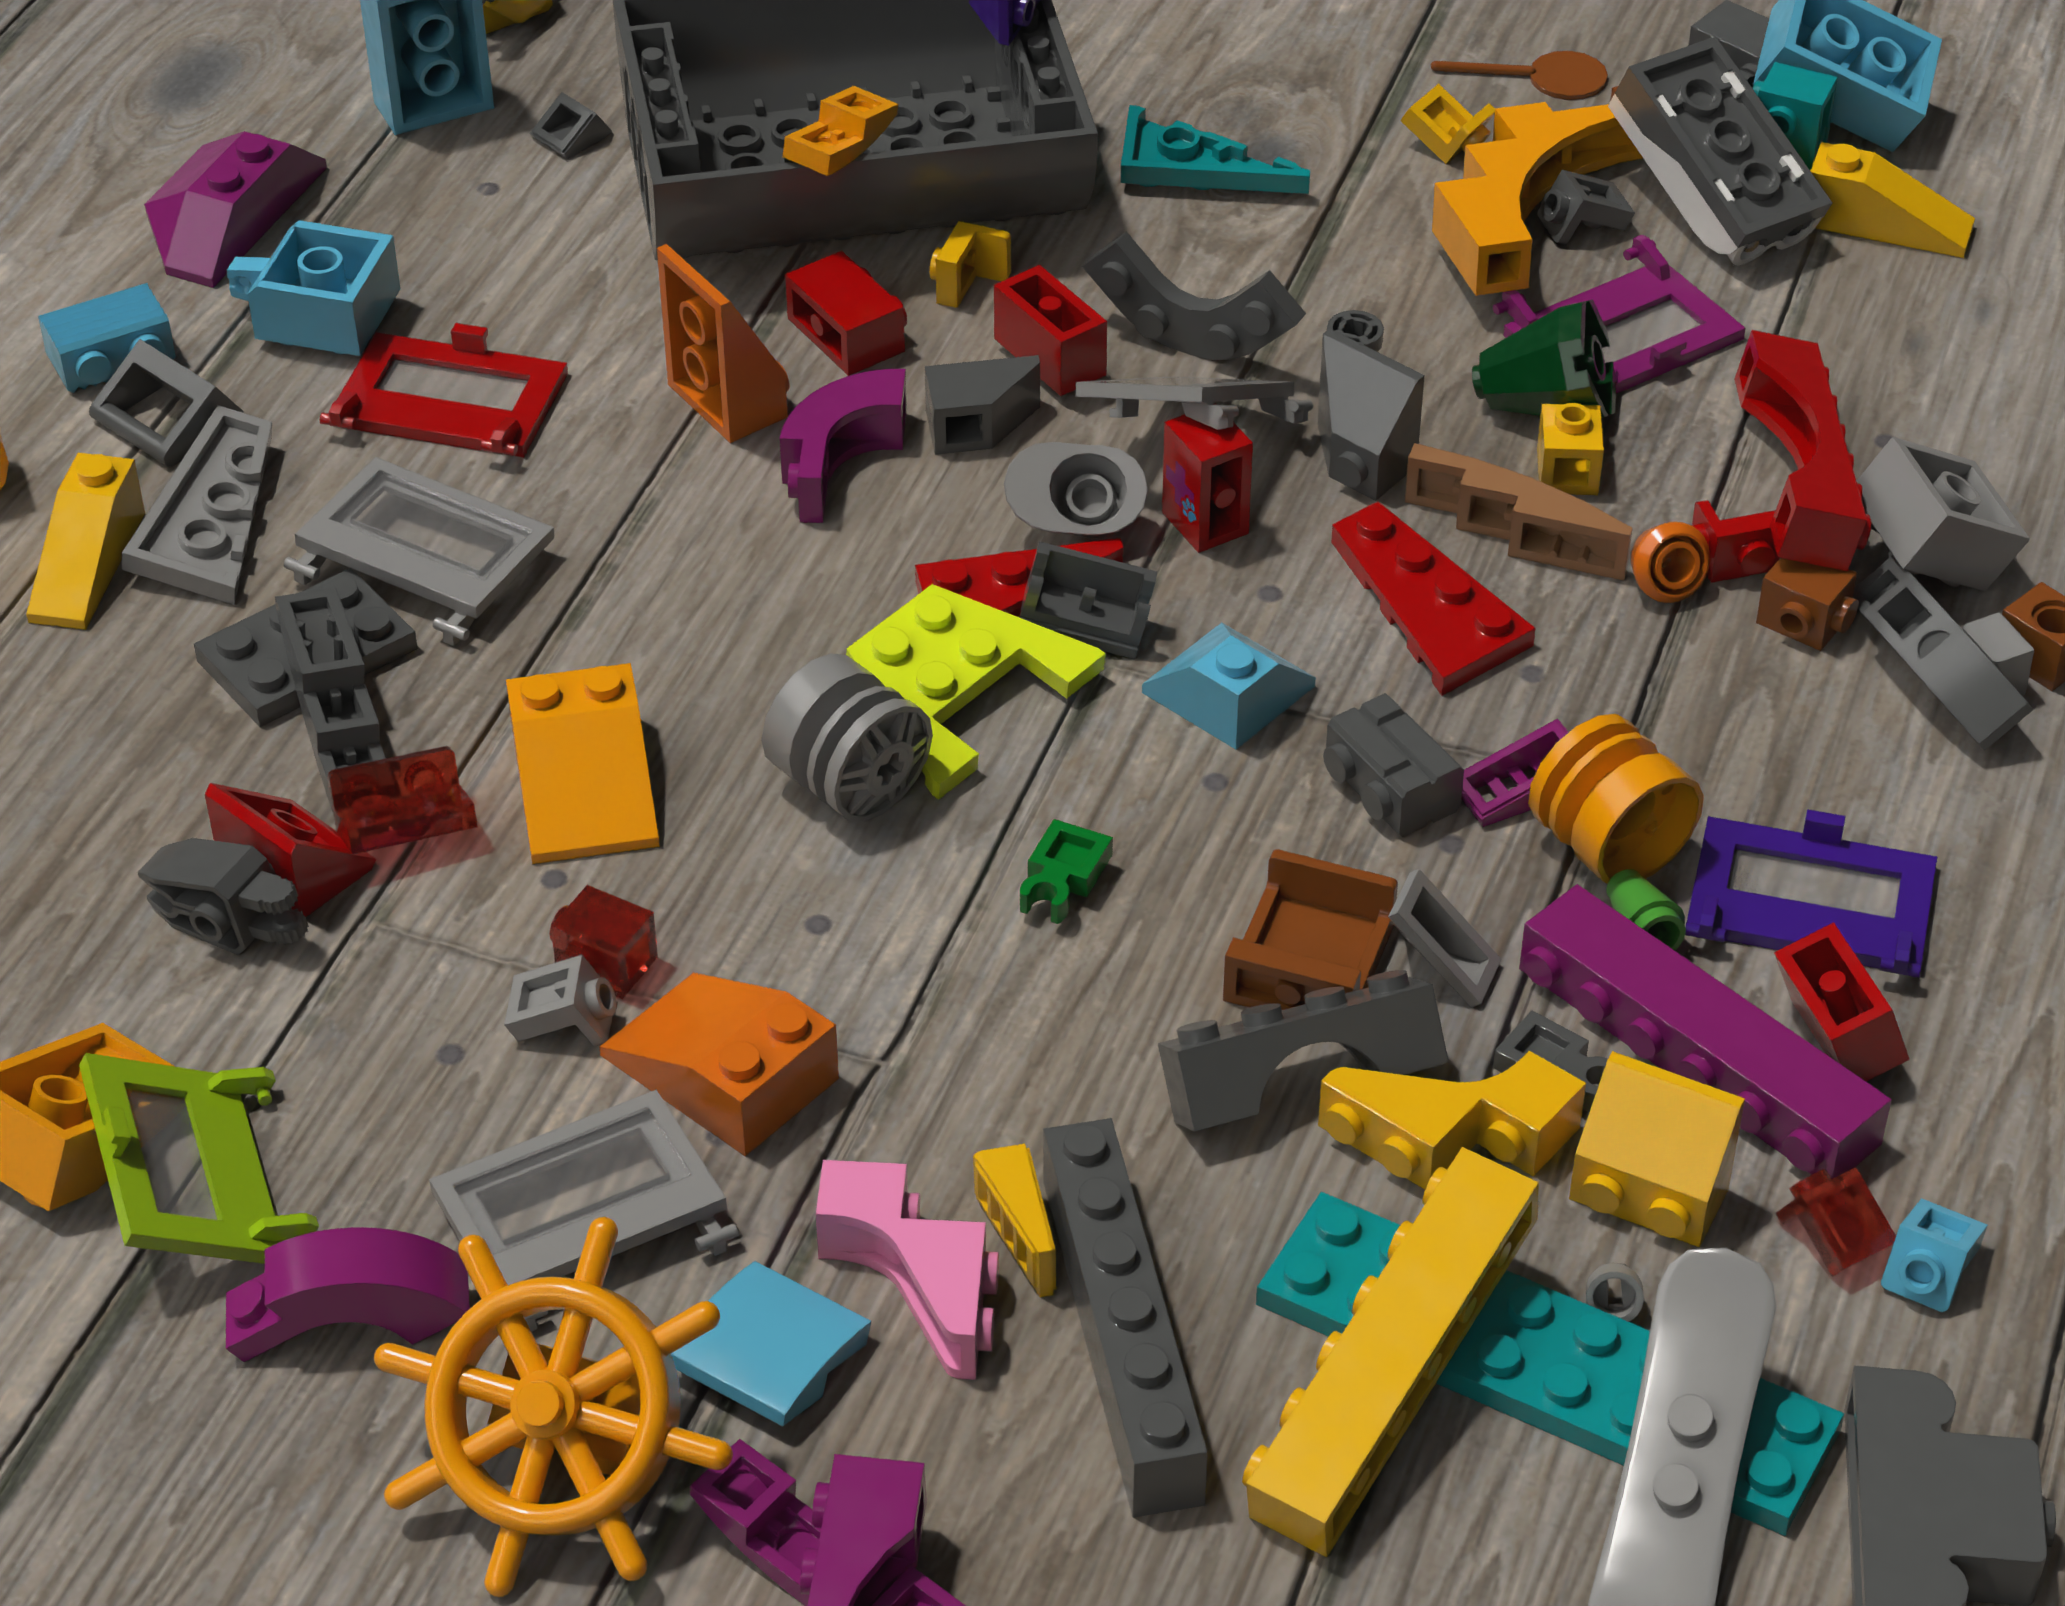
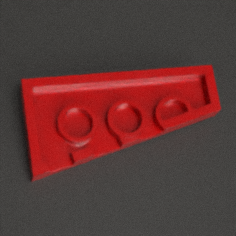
(1437, 605)

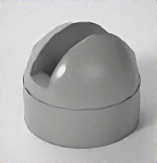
(1631, 1286)

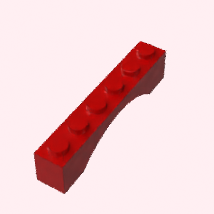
(1821, 504)

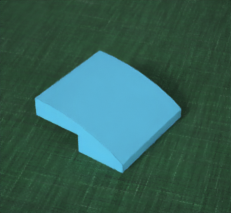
(772, 1343)

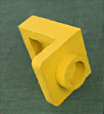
(1446, 124)
(966, 254)

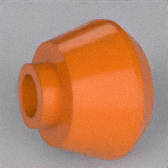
(1670, 561)

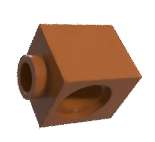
(2041, 622)

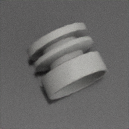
(847, 737)

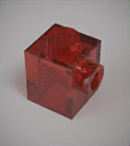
(609, 933)

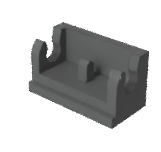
(1089, 598)

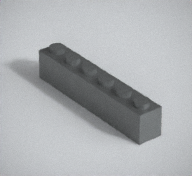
(1124, 1319)

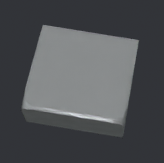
(2003, 647)

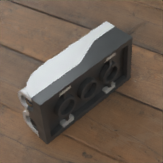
(1718, 152)

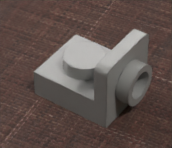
(561, 997)

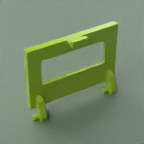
(185, 1158)

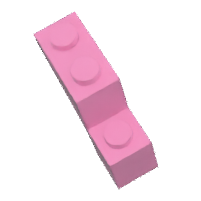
(935, 1264)

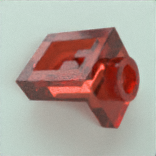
(1839, 1218)

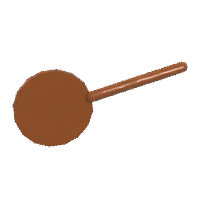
(1556, 74)

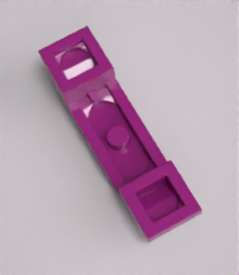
(772, 1527)

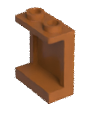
(1310, 932)

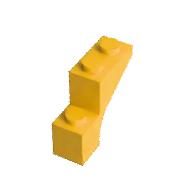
(1424, 1122)

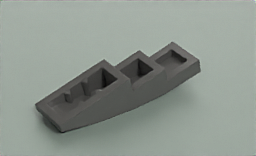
(329, 680)

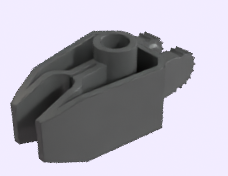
(222, 894)

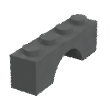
(1223, 1070)

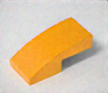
(845, 129)

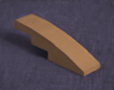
(1507, 505)

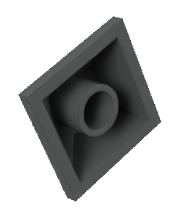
(1366, 415)

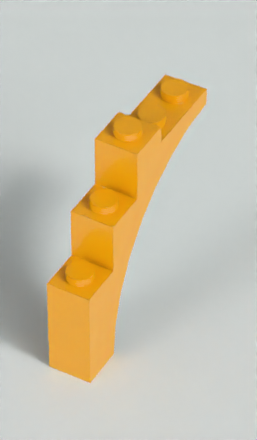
(1503, 180)

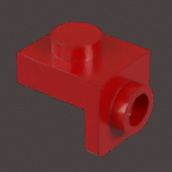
(1736, 544)

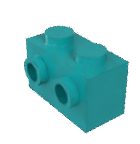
(1800, 105)

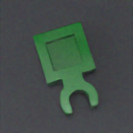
(1062, 863)

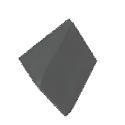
(569, 127)

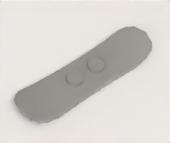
(1687, 1432)

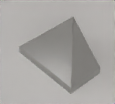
(1444, 938)

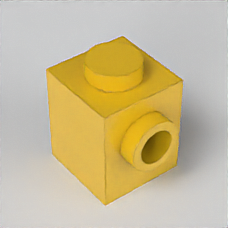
(1570, 447)

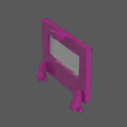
(1650, 318)

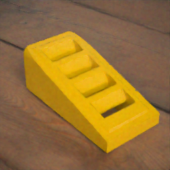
(1014, 1204)

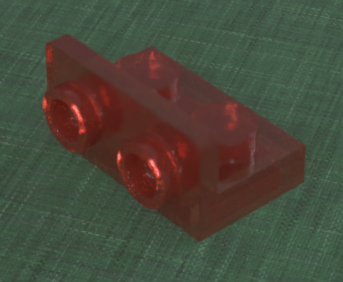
(399, 800)

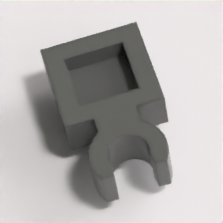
(1555, 1045)

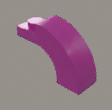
(836, 424)
(347, 1277)

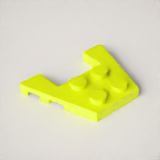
(950, 650)

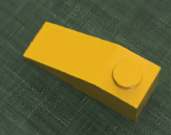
(1886, 203)
(85, 539)

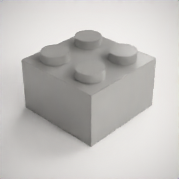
(1940, 515)

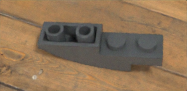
(1940, 653)

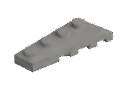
(206, 510)

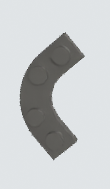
(1184, 322)

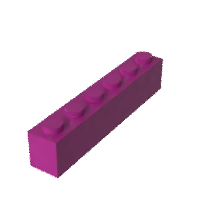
(1703, 1031)

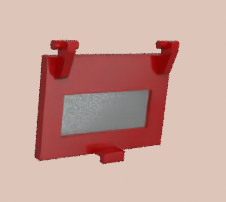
(449, 392)

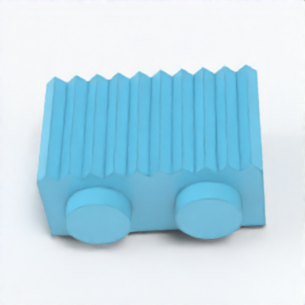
(97, 335)

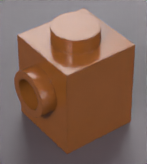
(1807, 601)

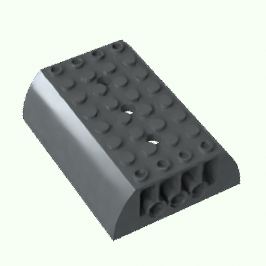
(725, 80)

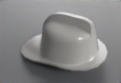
(1075, 488)

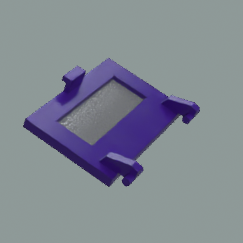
(1784, 884)

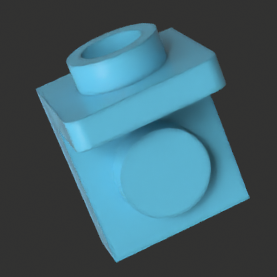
(1931, 1254)

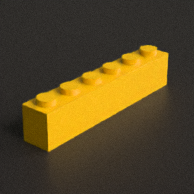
(1391, 1351)

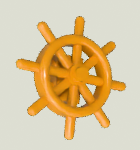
(599, 1414)

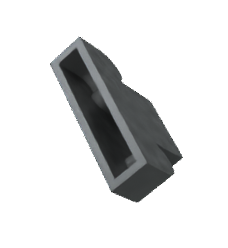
(1936, 1508)

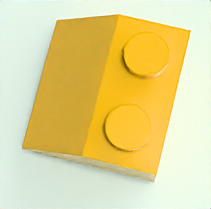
(1657, 1149)

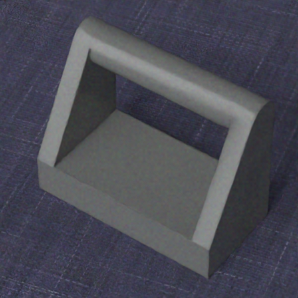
(141, 375)

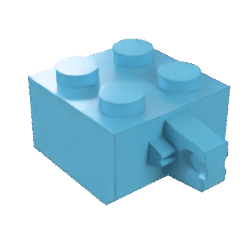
(319, 287)

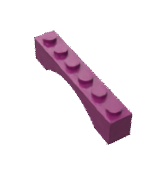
(868, 1527)

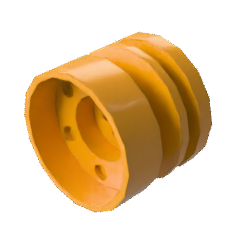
(1615, 798)

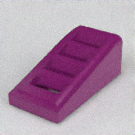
(1508, 762)

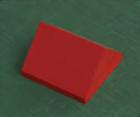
(290, 839)

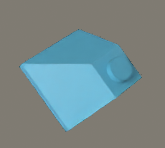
(1228, 685)

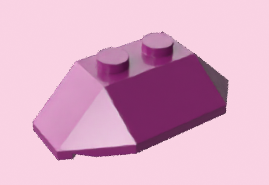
(226, 202)

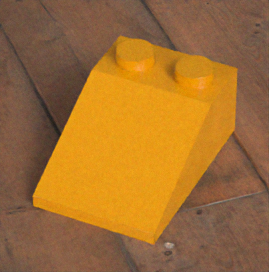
(582, 763)
(46, 1119)

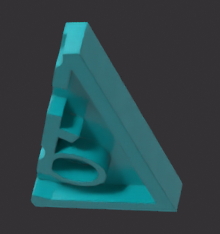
(1199, 160)

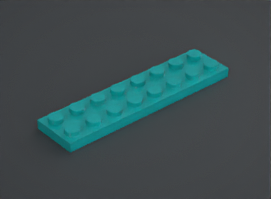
(1548, 1360)

